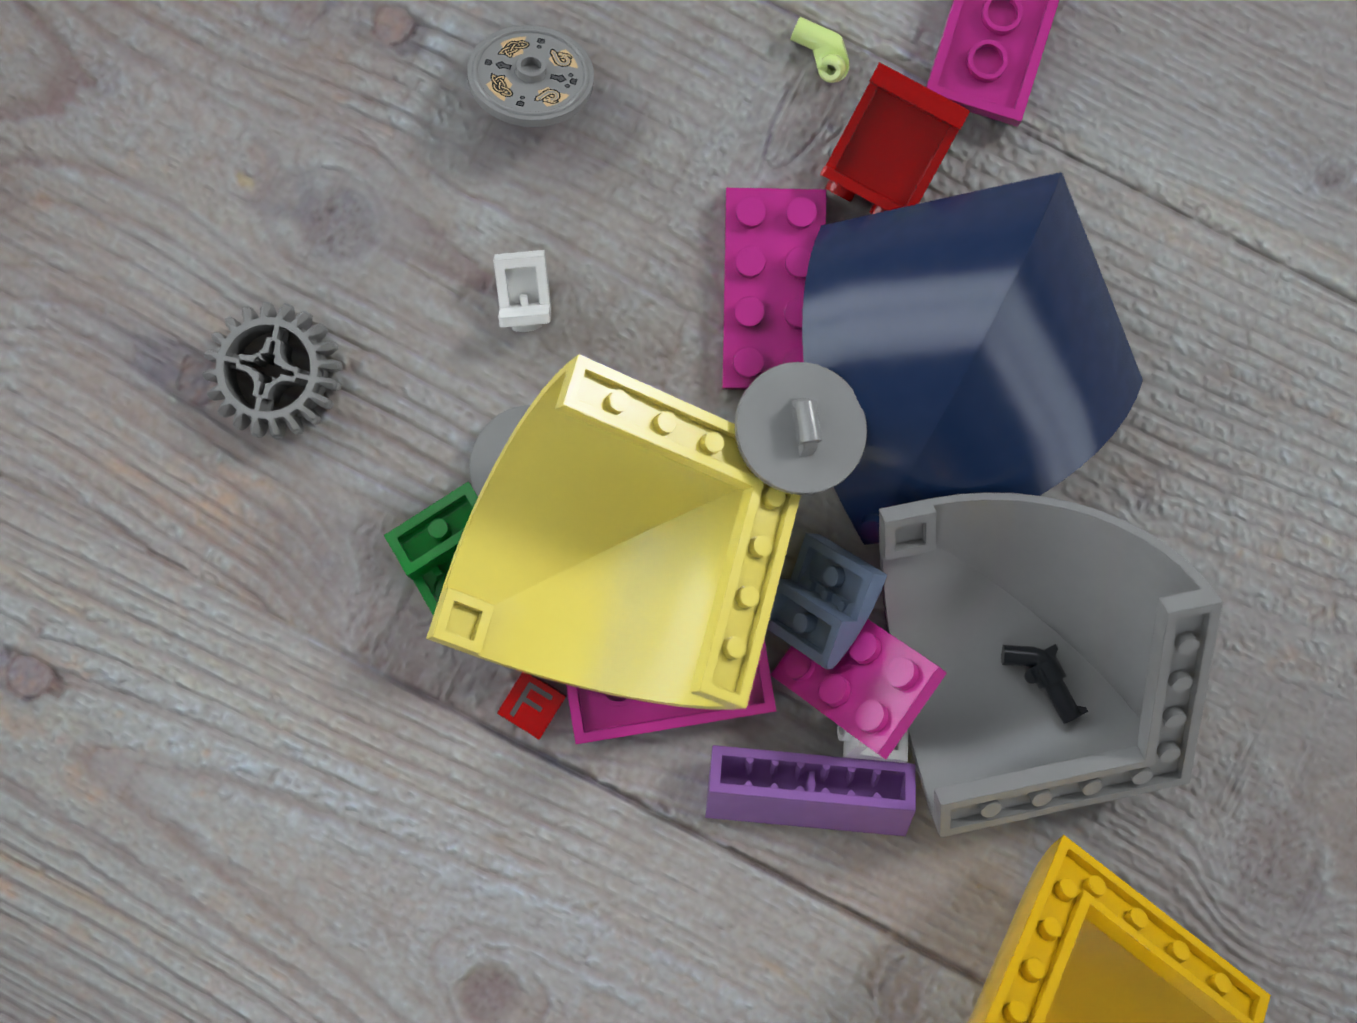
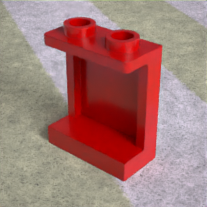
(893, 142)

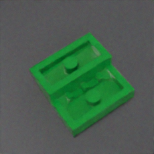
(430, 539)

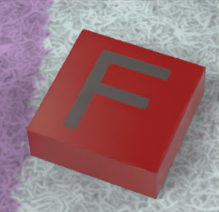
(531, 704)

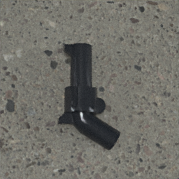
(1047, 674)

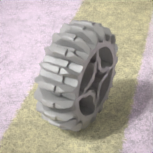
(277, 348)

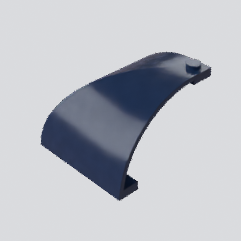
(968, 344)

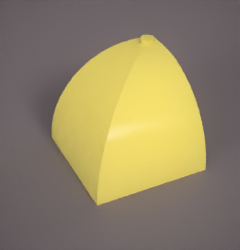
(620, 548)

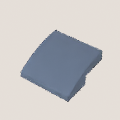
(825, 600)

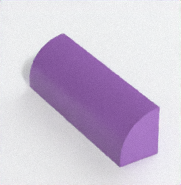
(811, 790)

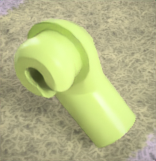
(827, 49)

